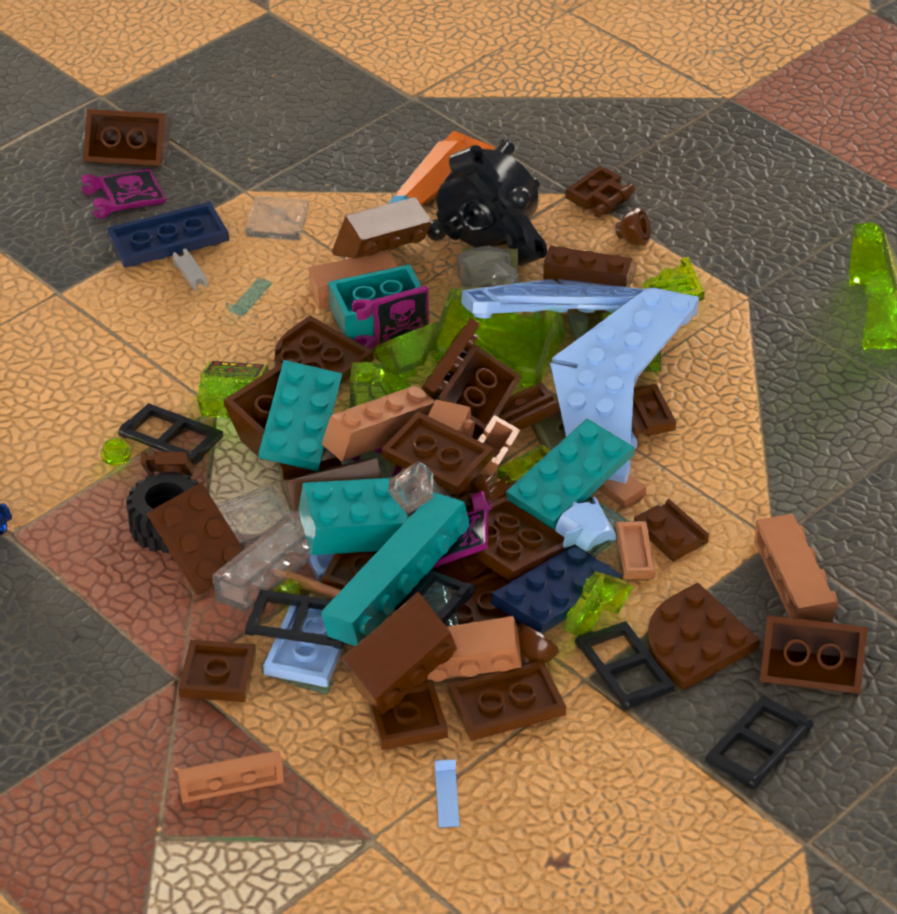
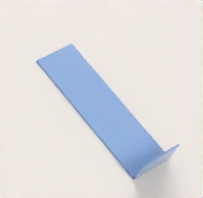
(447, 793)

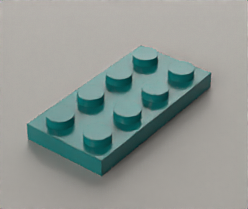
(300, 415)
(570, 472)

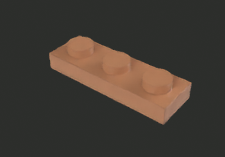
(230, 776)

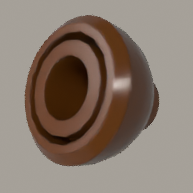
(634, 227)
(535, 646)

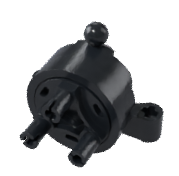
(489, 202)

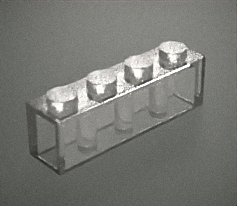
(263, 563)

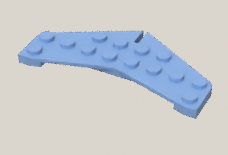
(547, 295)
(600, 369)

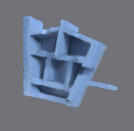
(585, 526)

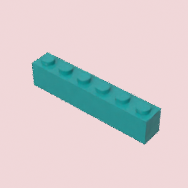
(395, 569)

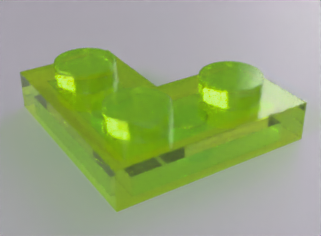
(599, 594)

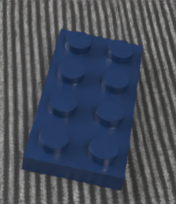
(167, 233)
(549, 590)

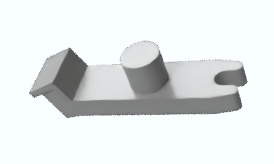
(189, 269)
(578, 324)

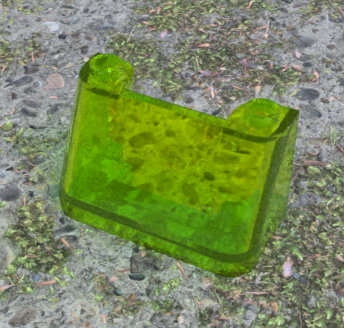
(875, 268)
(513, 339)

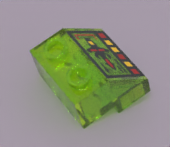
(222, 380)

